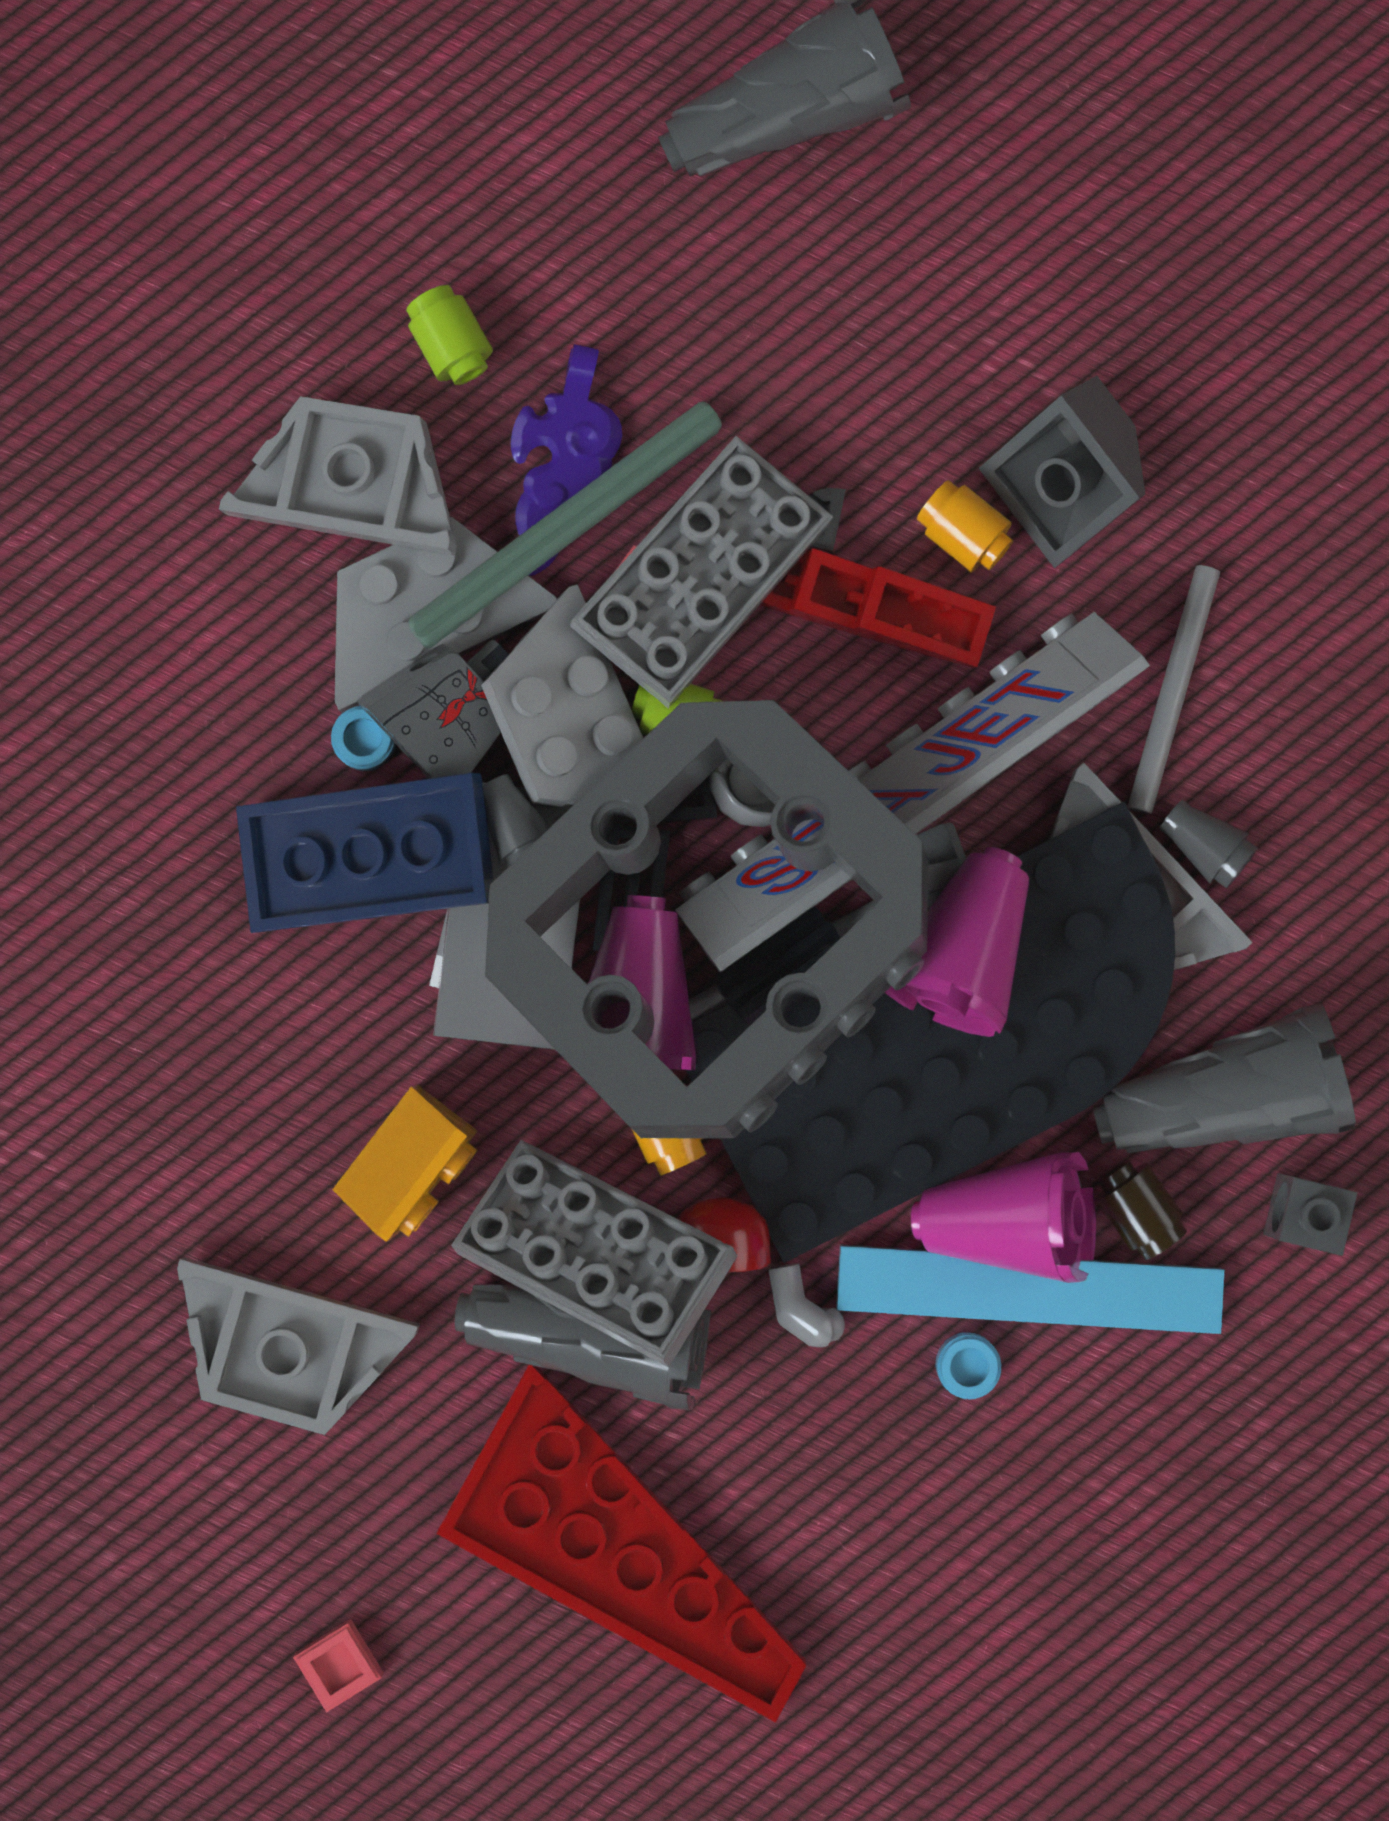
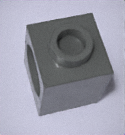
(1310, 1214)

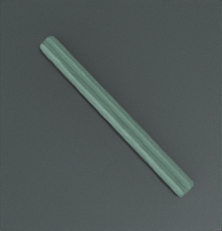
(564, 524)

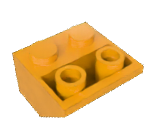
(405, 1162)

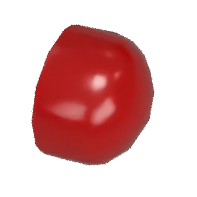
(734, 1225)

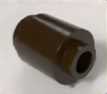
(1140, 1209)

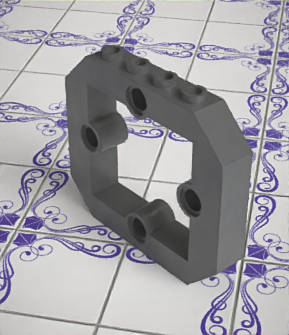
(642, 790)

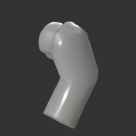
(797, 1314)

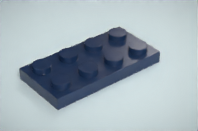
(366, 853)

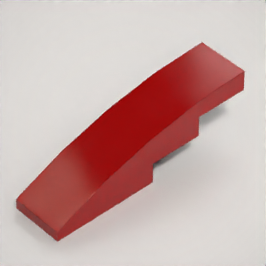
(884, 607)

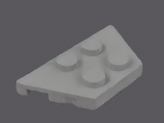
(349, 476)
(393, 585)
(560, 708)
(1199, 923)
(284, 1347)

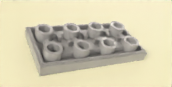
(701, 572)
(466, 999)
(595, 1252)

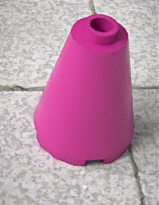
(972, 945)
(647, 950)
(1014, 1218)

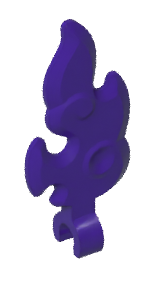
(578, 434)

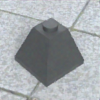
(1070, 470)

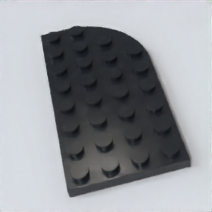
(927, 1101)

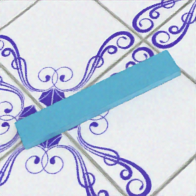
(1111, 1296)

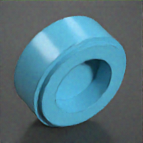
(361, 741)
(968, 1365)

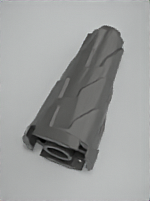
(811, 84)
(1244, 1089)
(544, 1336)

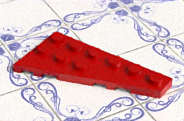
(589, 1533)

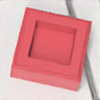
(338, 1665)

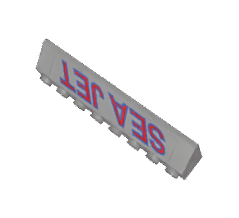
(920, 779)

